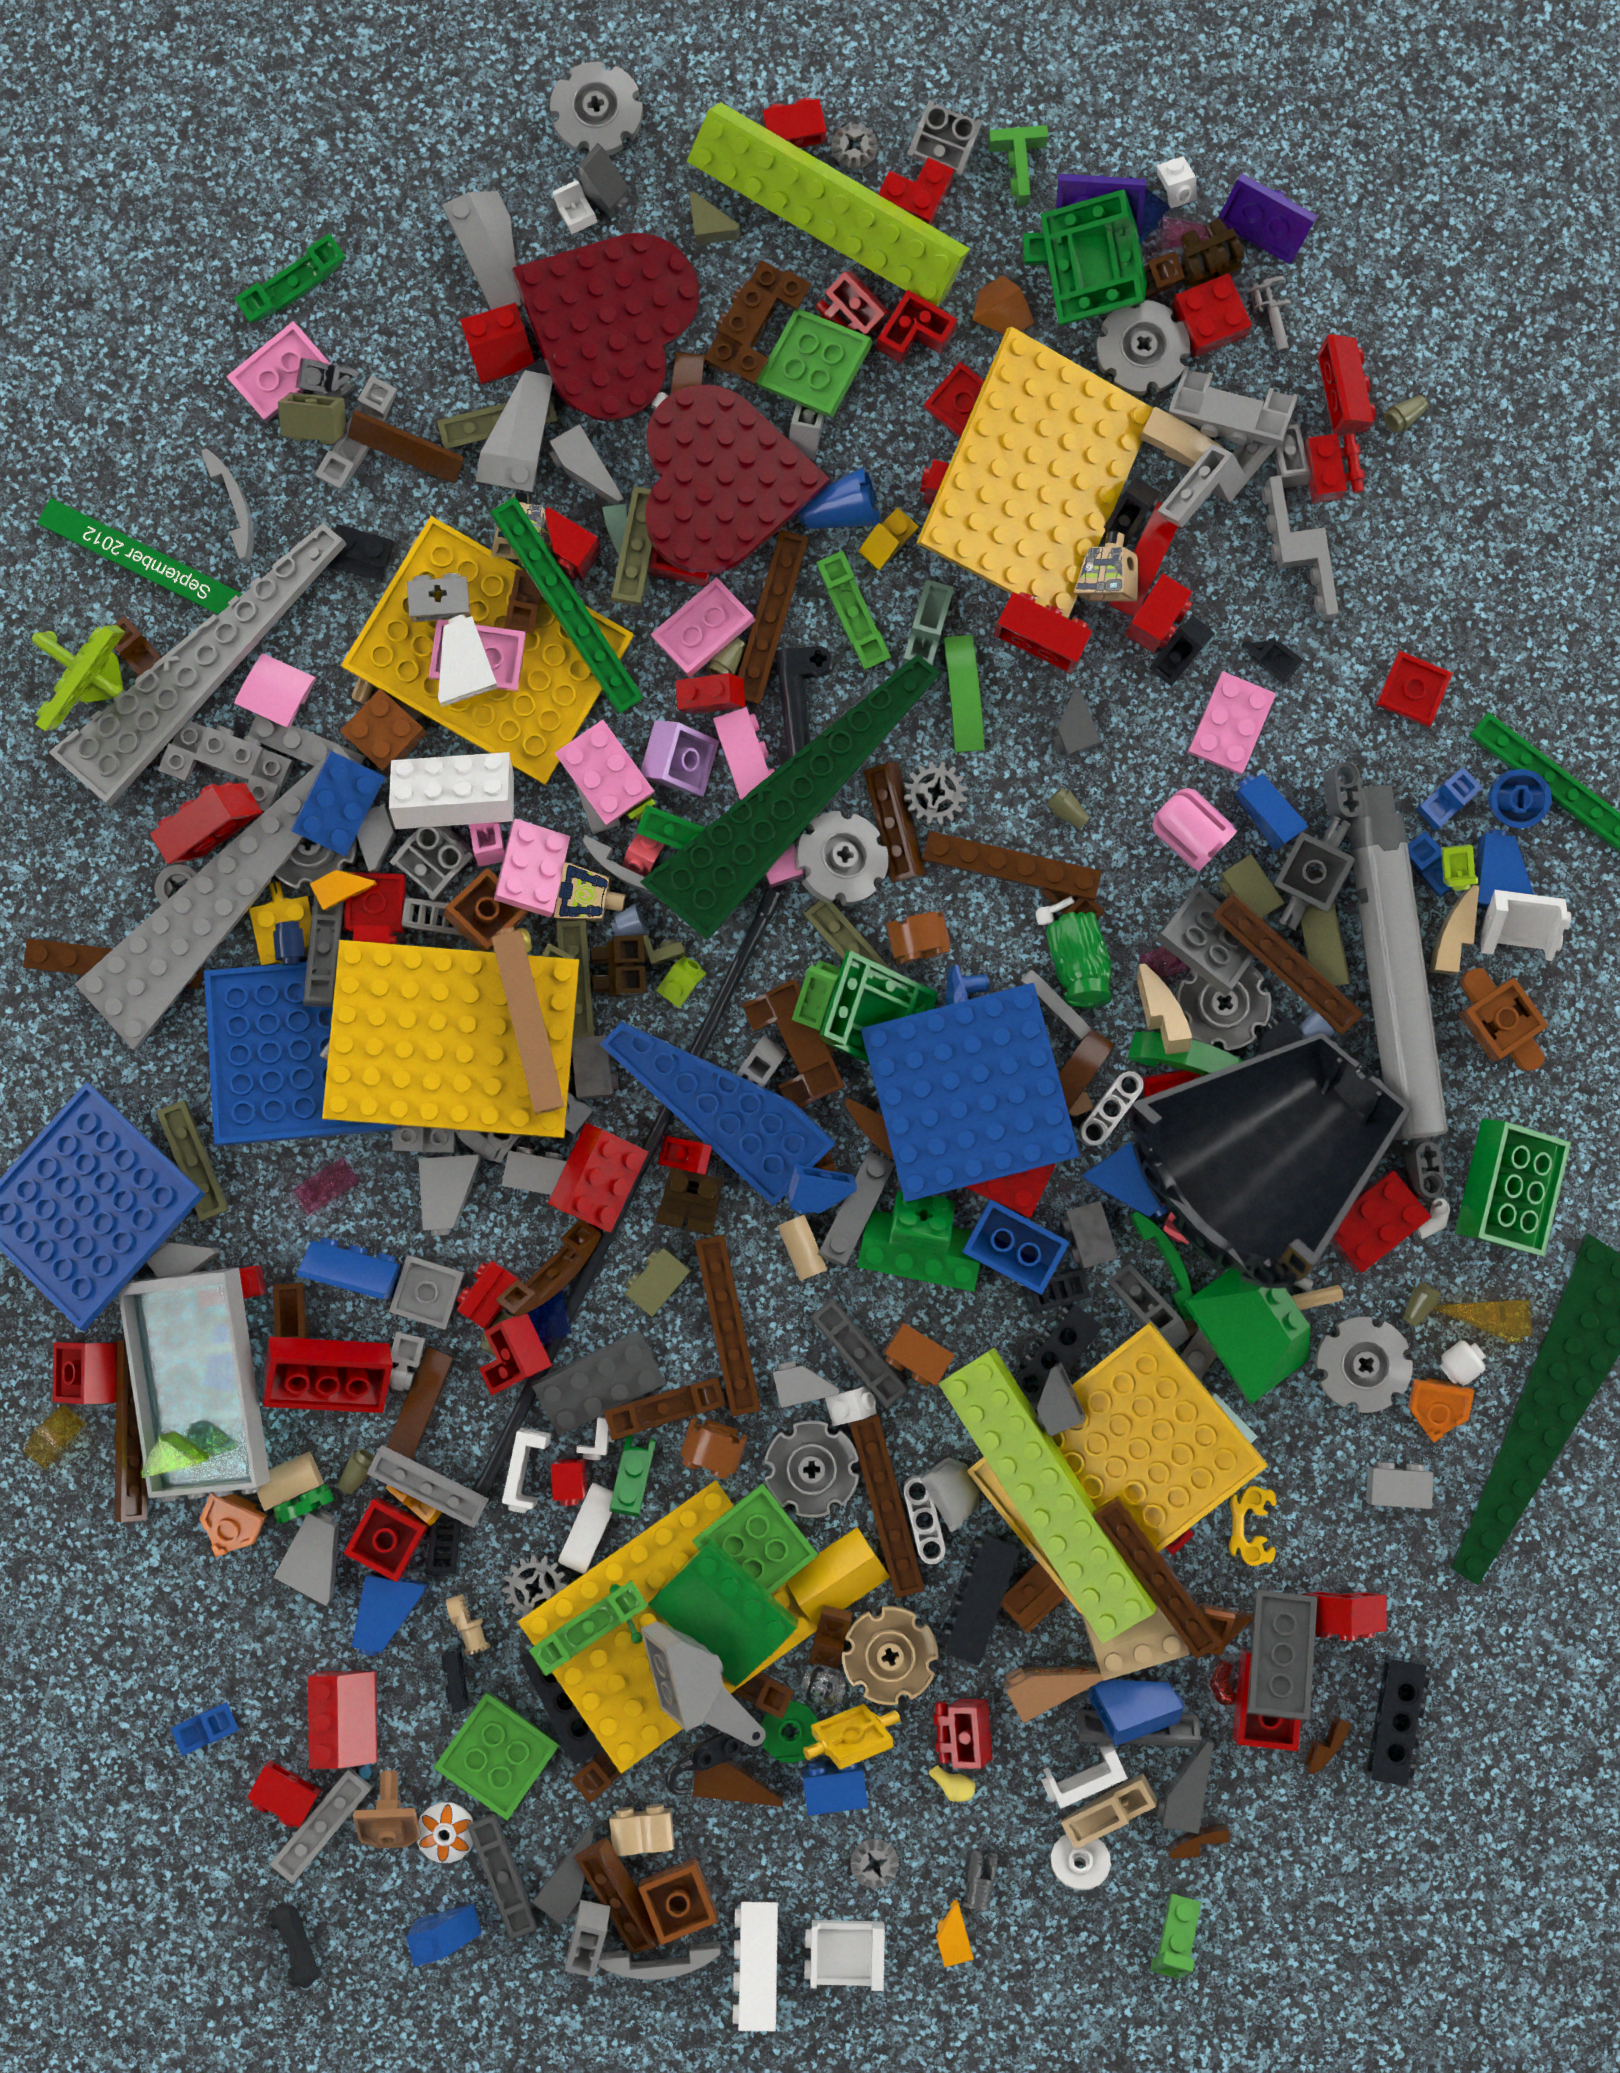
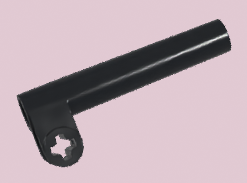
(793, 668)

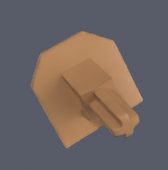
(389, 1823)

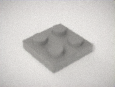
(426, 1292)

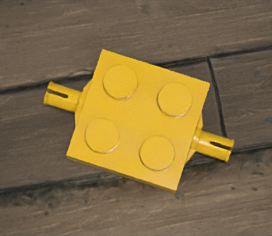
(278, 911)
(852, 1736)

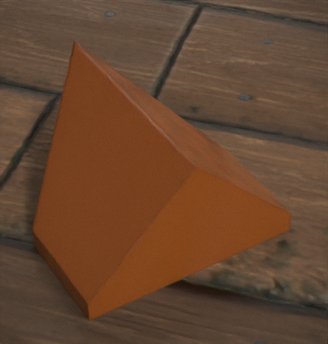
(1002, 306)
(1226, 1622)

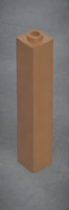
(527, 1021)

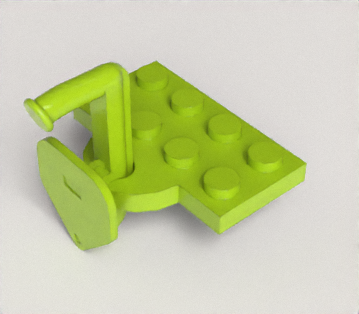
(89, 674)

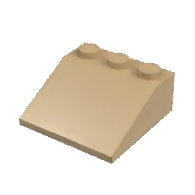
(1138, 1647)

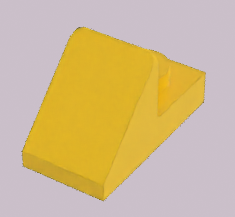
(888, 538)

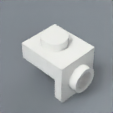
(1178, 181)
(574, 207)
(851, 1405)
(601, 1442)

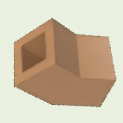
(1081, 1106)

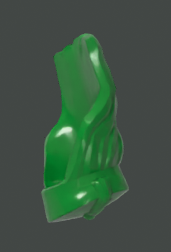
(1080, 959)

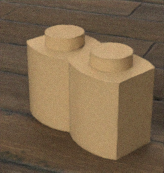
(642, 1830)

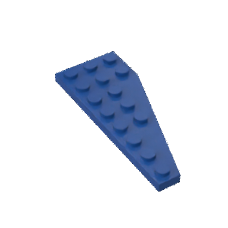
(742, 1121)

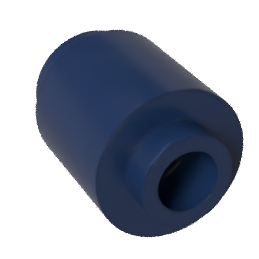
(288, 943)

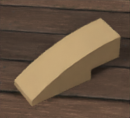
(1175, 437)
(1456, 932)
(1163, 1011)
(1109, 1811)

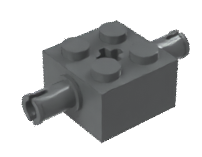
(1307, 854)

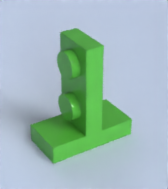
(1016, 142)
(816, 994)
(1177, 1938)

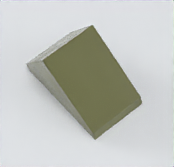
(711, 223)

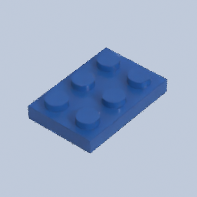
(337, 803)

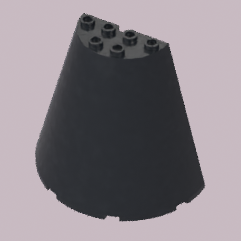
(1266, 1155)

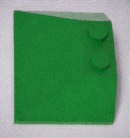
(1094, 257)
(869, 996)
(1252, 1331)

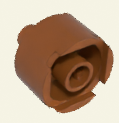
(918, 937)
(713, 1447)

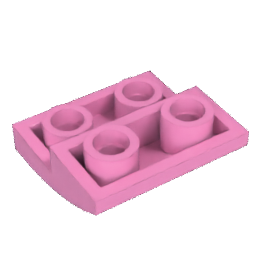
(275, 690)

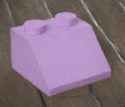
(679, 757)

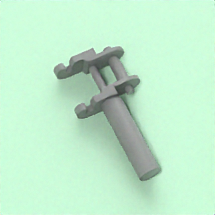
(1273, 310)

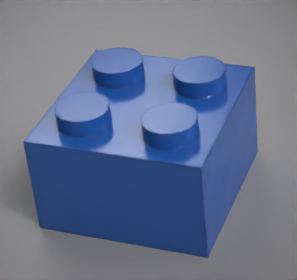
(832, 1788)

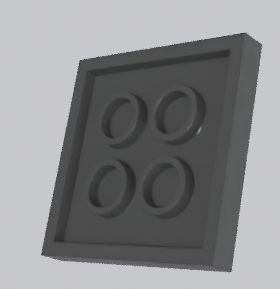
(1205, 943)

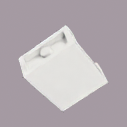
(1524, 922)
(523, 1442)
(1086, 1782)
(846, 1953)

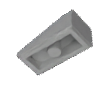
(1292, 459)

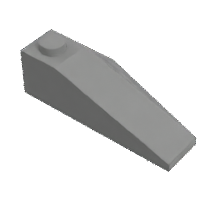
(487, 242)
(515, 442)

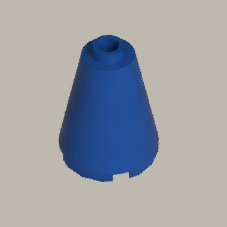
(843, 504)

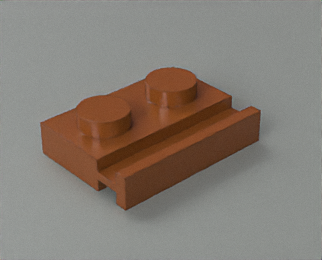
(1032, 1597)

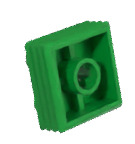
(922, 1224)

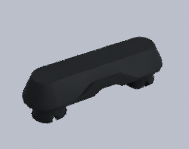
(302, 1961)

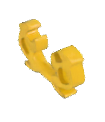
(1253, 1551)

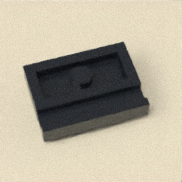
(363, 554)
(457, 1688)

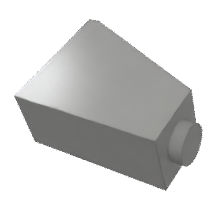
(445, 1190)
(312, 1558)

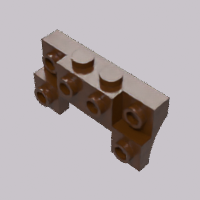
(748, 317)
(808, 1051)

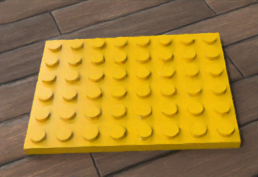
(1035, 473)
(553, 682)
(434, 1043)
(1147, 1439)
(613, 1676)

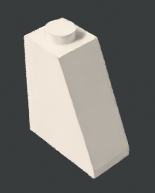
(463, 663)

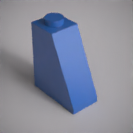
(1269, 811)
(1499, 866)
(1122, 1180)
(384, 1610)
(1135, 1707)
(442, 1934)

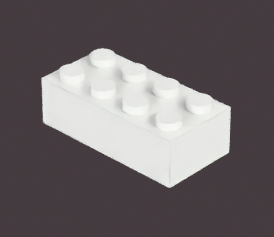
(451, 790)

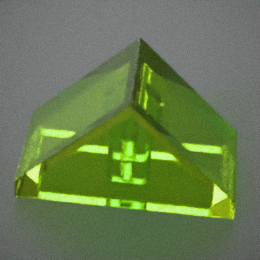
(173, 1453)

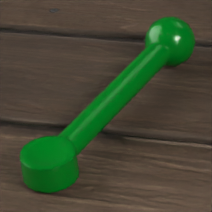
(636, 1637)

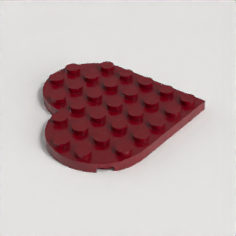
(607, 317)
(722, 479)

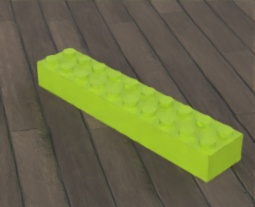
(827, 204)
(1047, 1495)

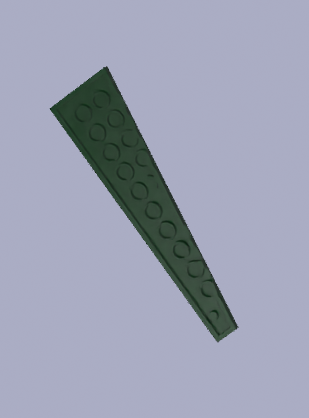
(739, 848)
(1557, 1391)

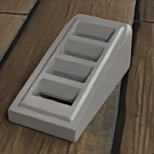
(408, 912)

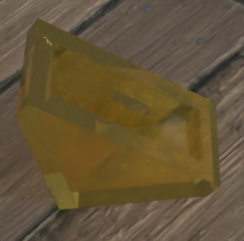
(53, 1436)

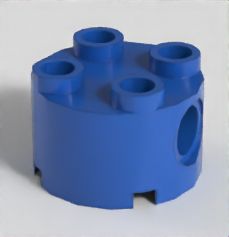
(1519, 798)

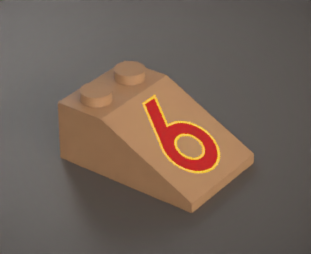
(1043, 1688)

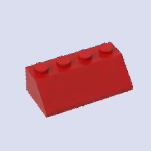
(326, 1374)

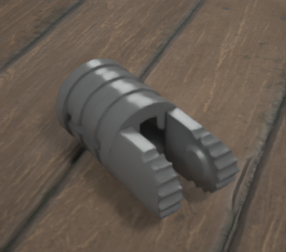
(980, 1886)

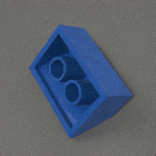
(1015, 1246)
(350, 1268)

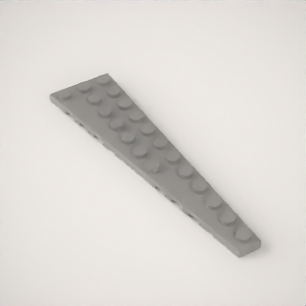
(147, 716)
(166, 950)

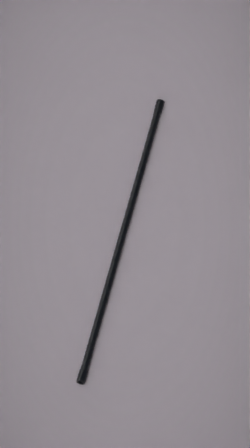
(763, 914)

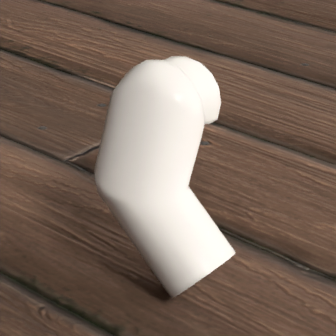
(1439, 1218)

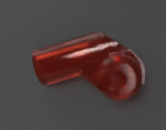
(1220, 1685)

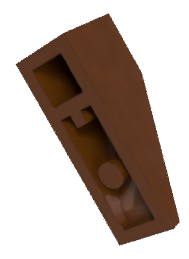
(734, 1783)

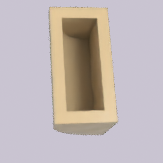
(802, 1247)
(290, 1480)

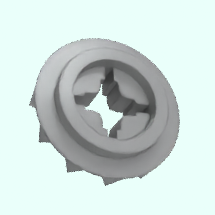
(854, 158)
(178, 874)
(880, 1850)

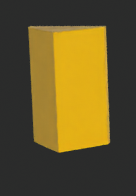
(838, 1575)

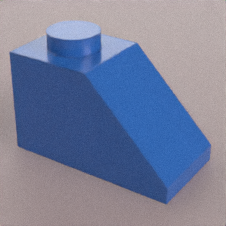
(818, 1189)

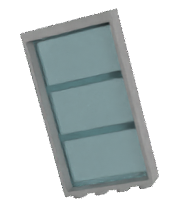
(196, 1378)

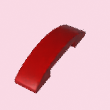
(1150, 554)

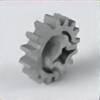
(921, 790)
(521, 1583)

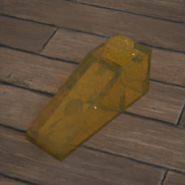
(1498, 1318)

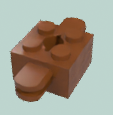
(1502, 1019)

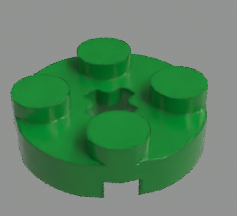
(303, 1504)
(778, 1744)

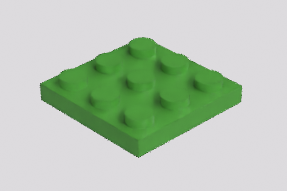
(814, 362)
(760, 1539)
(497, 1755)

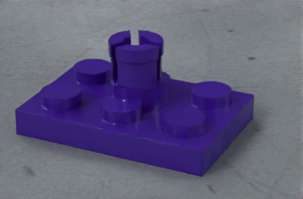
(1079, 188)
(1266, 218)

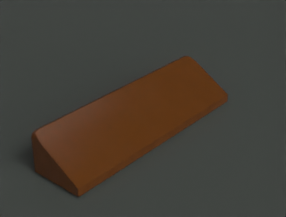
(405, 447)
(894, 821)
(420, 1402)
(618, 1890)

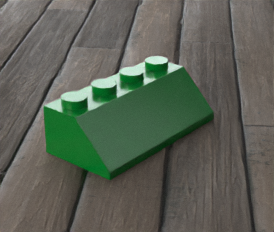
(950, 1270)

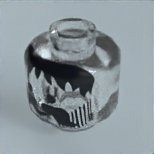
(823, 1685)

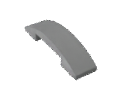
(348, 454)
(242, 537)
(602, 855)
(620, 1962)

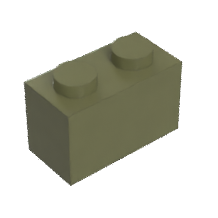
(312, 417)
(1251, 886)
(657, 1281)

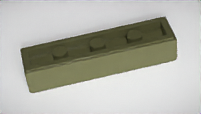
(1324, 942)

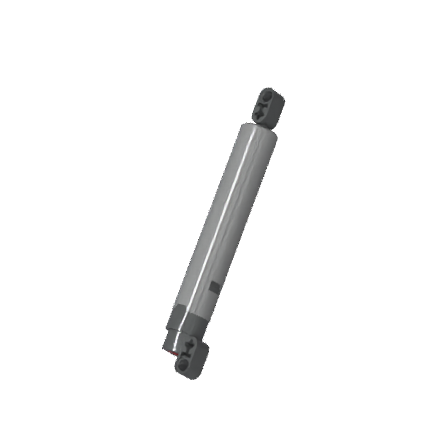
(1394, 967)

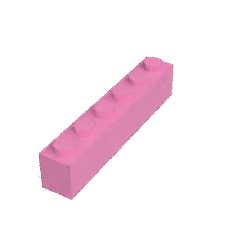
(748, 769)

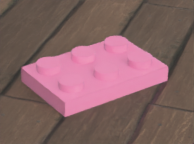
(274, 370)
(703, 627)
(503, 650)
(1231, 723)
(604, 772)
(532, 868)

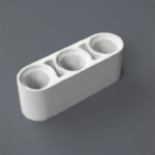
(1122, 1099)
(587, 1529)
(924, 1534)

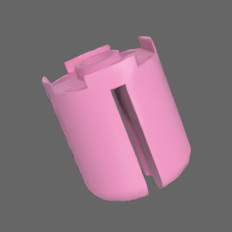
(1192, 827)

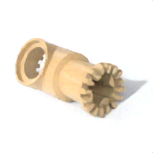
(470, 1629)

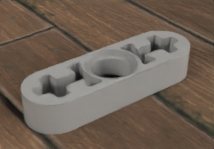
(1057, 1006)

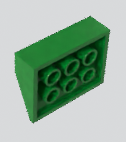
(1512, 1187)
(724, 1611)

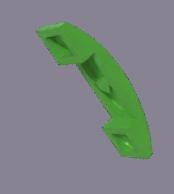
(852, 610)
(964, 693)
(588, 1627)

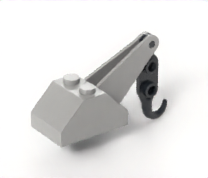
(693, 1693)

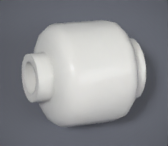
(1463, 1362)

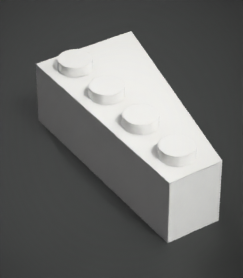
(757, 1966)

